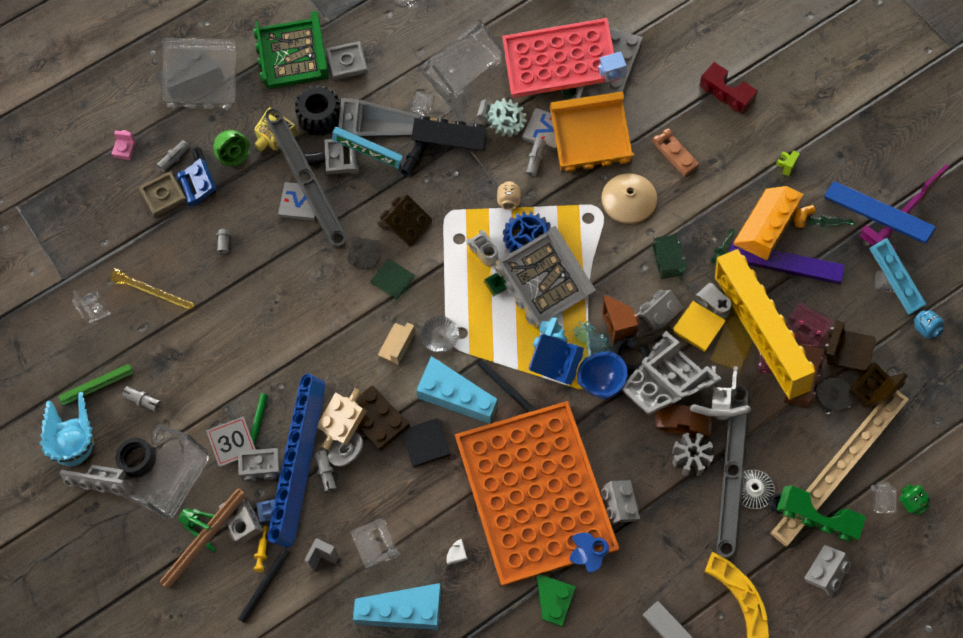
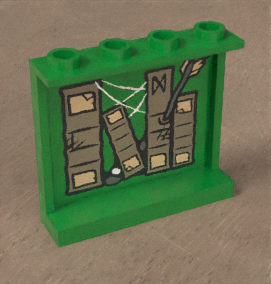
(291, 52)

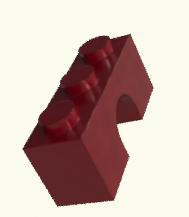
(738, 97)

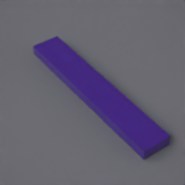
(796, 265)

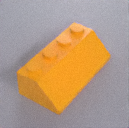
(769, 221)

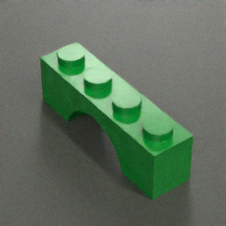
(798, 504)

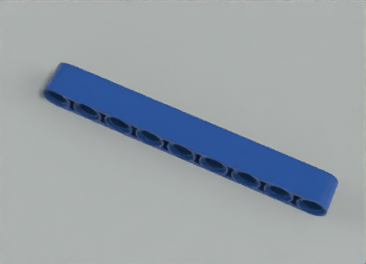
(296, 461)

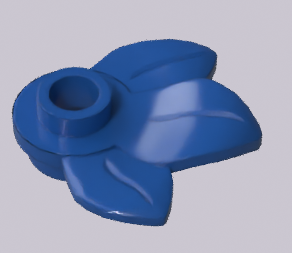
(586, 553)

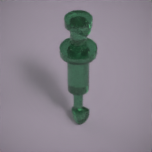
(823, 221)
(719, 251)

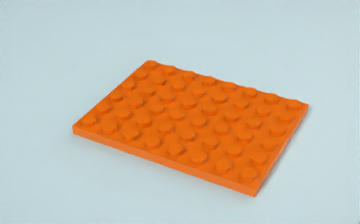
(533, 491)

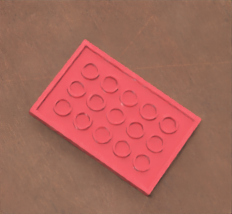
(557, 57)

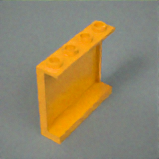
(591, 131)

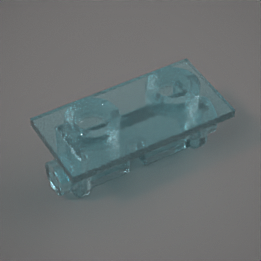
(587, 332)

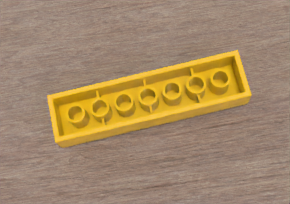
(764, 324)

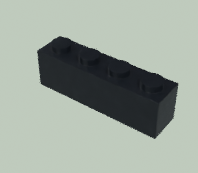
(449, 134)

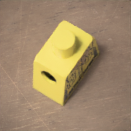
(264, 135)

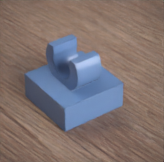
(265, 511)

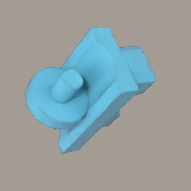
(551, 329)

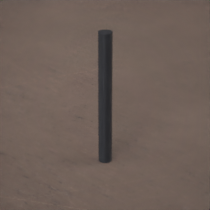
(506, 386)
(263, 585)

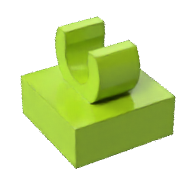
(789, 163)

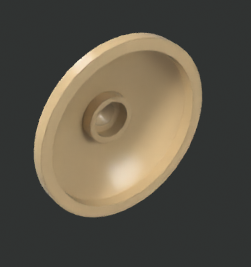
(629, 207)

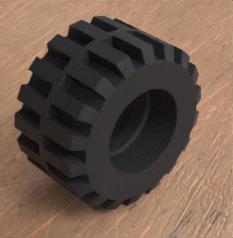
(316, 98)

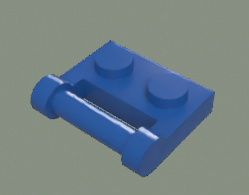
(201, 180)

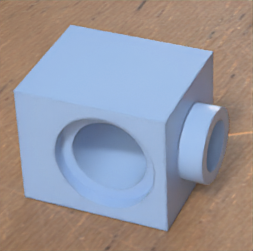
(612, 67)

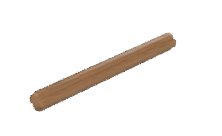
(202, 539)

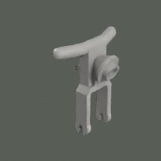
(722, 401)

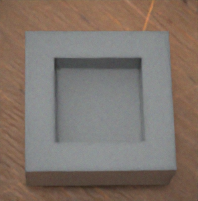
(484, 109)

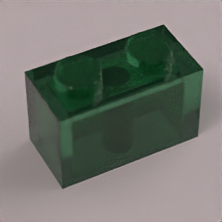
(668, 256)

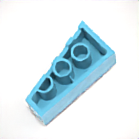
(454, 392)

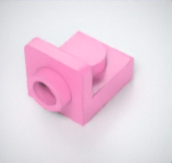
(124, 145)

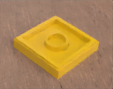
(698, 326)

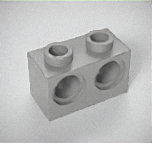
(246, 516)

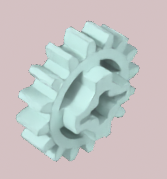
(506, 118)

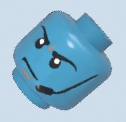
(929, 324)

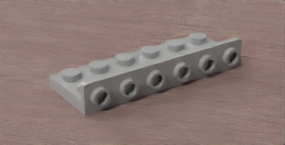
(629, 46)

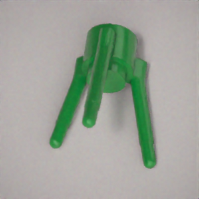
(192, 519)

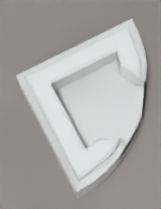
(456, 553)

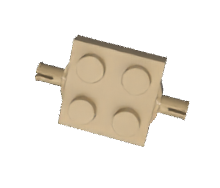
(341, 418)

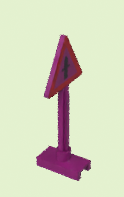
(873, 238)

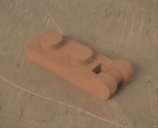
(675, 152)

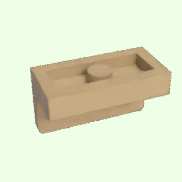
(397, 342)

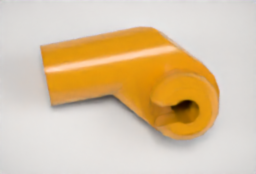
(801, 215)

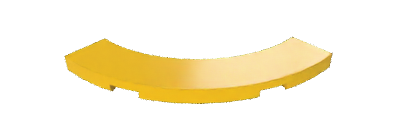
(745, 593)

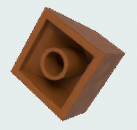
(619, 319)

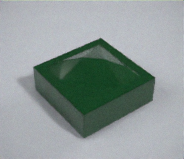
(495, 284)

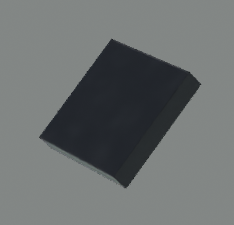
(425, 443)

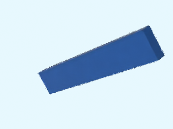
(880, 212)

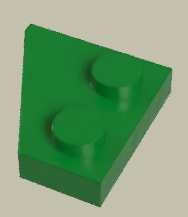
(554, 599)

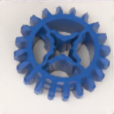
(529, 226)

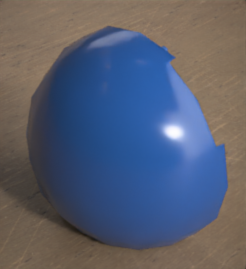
(602, 374)

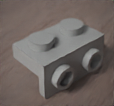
(660, 309)
(620, 502)
(828, 570)

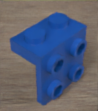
(556, 359)

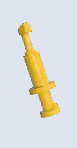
(260, 555)

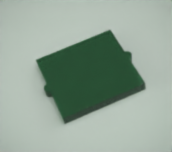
(392, 279)

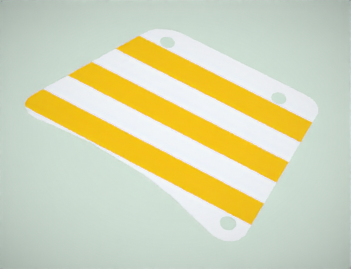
(496, 323)

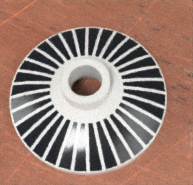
(756, 498)

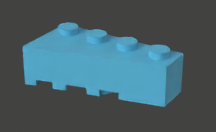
(403, 608)

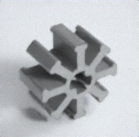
(700, 454)

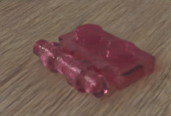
(811, 321)

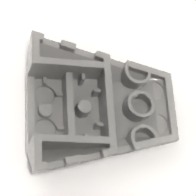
(666, 377)

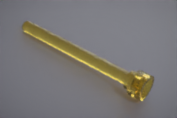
(119, 276)

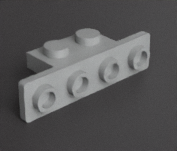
(98, 478)

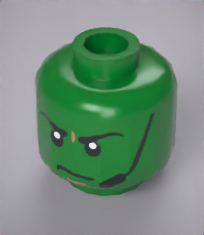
(914, 499)

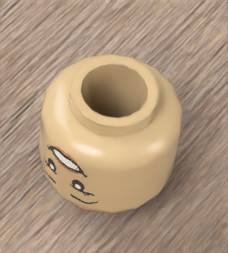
(509, 195)

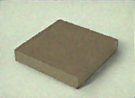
(162, 194)

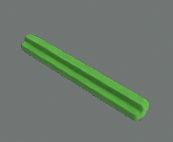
(96, 384)

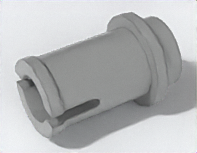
(223, 241)

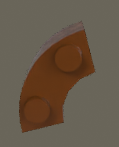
(681, 420)

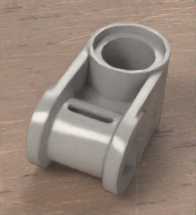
(481, 246)
(714, 300)

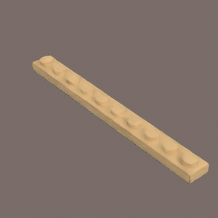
(843, 463)

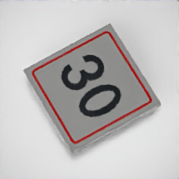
(229, 440)

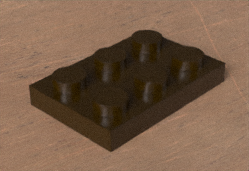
(381, 421)

